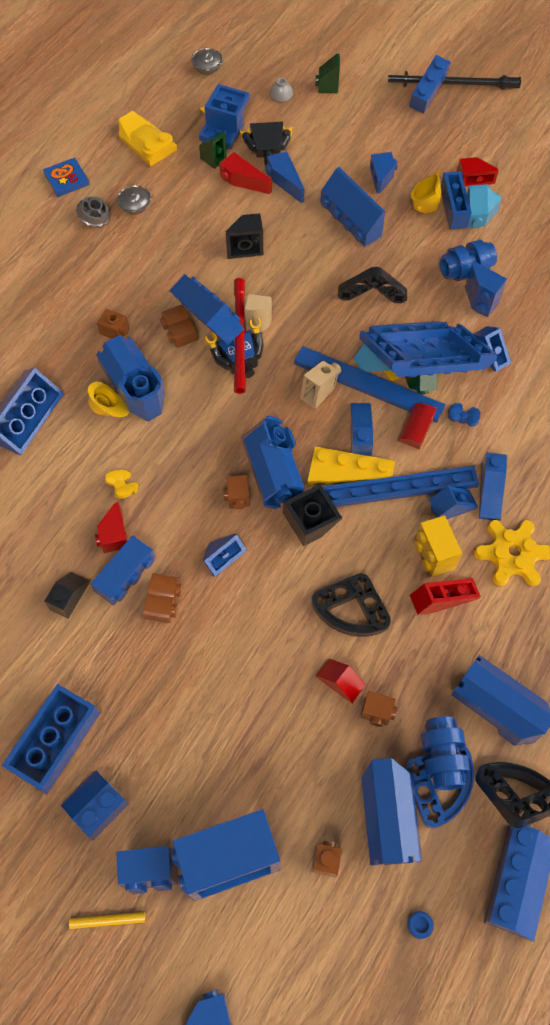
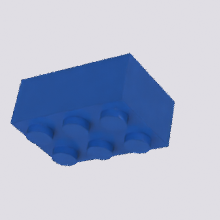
(146, 869)

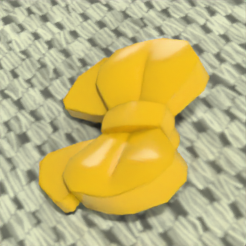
(117, 479)

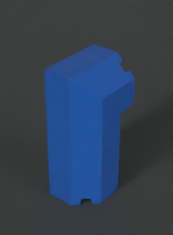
(132, 377)
(272, 461)
(504, 703)
(390, 813)

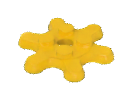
(508, 564)

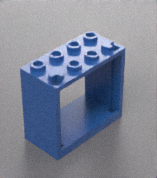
(225, 855)

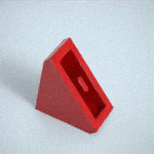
(341, 679)

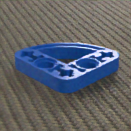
(423, 781)

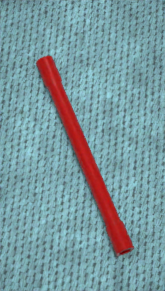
(239, 376)

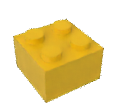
(437, 546)

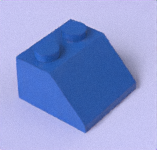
(484, 288)
(94, 805)

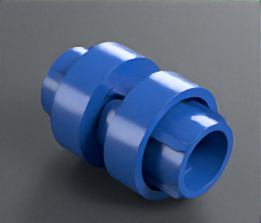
(458, 260)
(446, 763)

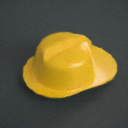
(105, 401)

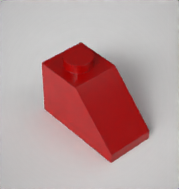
(477, 171)
(111, 530)

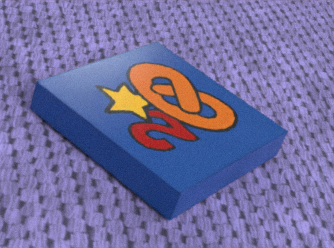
(66, 177)

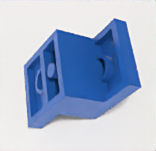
(225, 114)

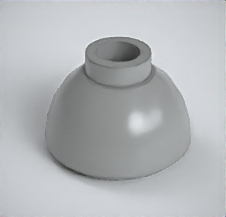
(281, 90)

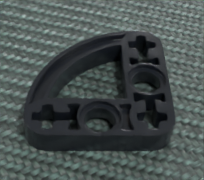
(353, 592)
(491, 781)

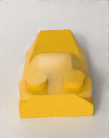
(145, 138)

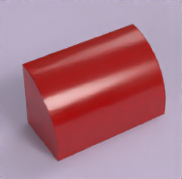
(417, 425)

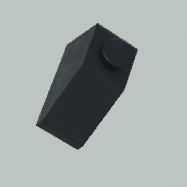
(66, 594)

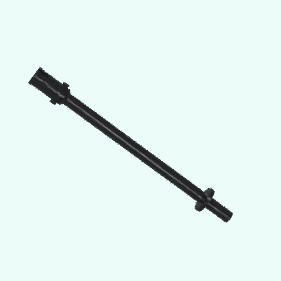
(503, 82)

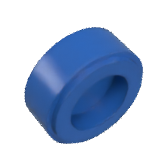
(420, 925)

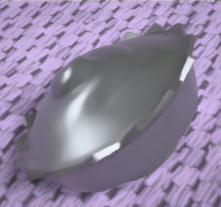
(207, 60)
(134, 199)
(93, 211)

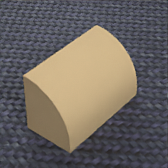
(258, 307)

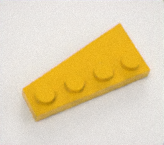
(337, 466)

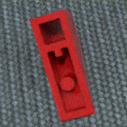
(244, 175)
(443, 595)

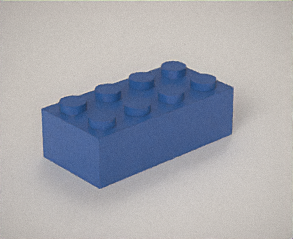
(207, 308)
(51, 739)

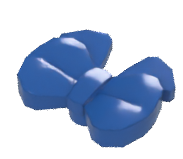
(457, 414)

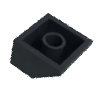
(245, 237)
(311, 514)

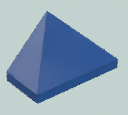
(223, 553)

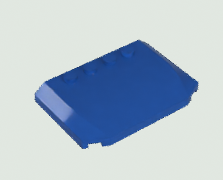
(427, 348)

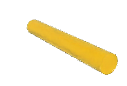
(107, 920)

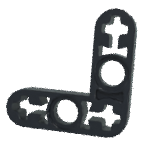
(373, 278)

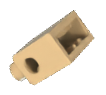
(319, 383)

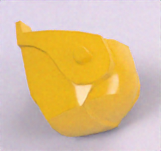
(427, 194)

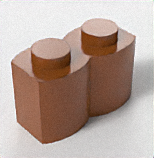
(179, 326)
(161, 598)

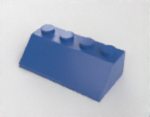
(353, 207)
(26, 409)
(520, 882)

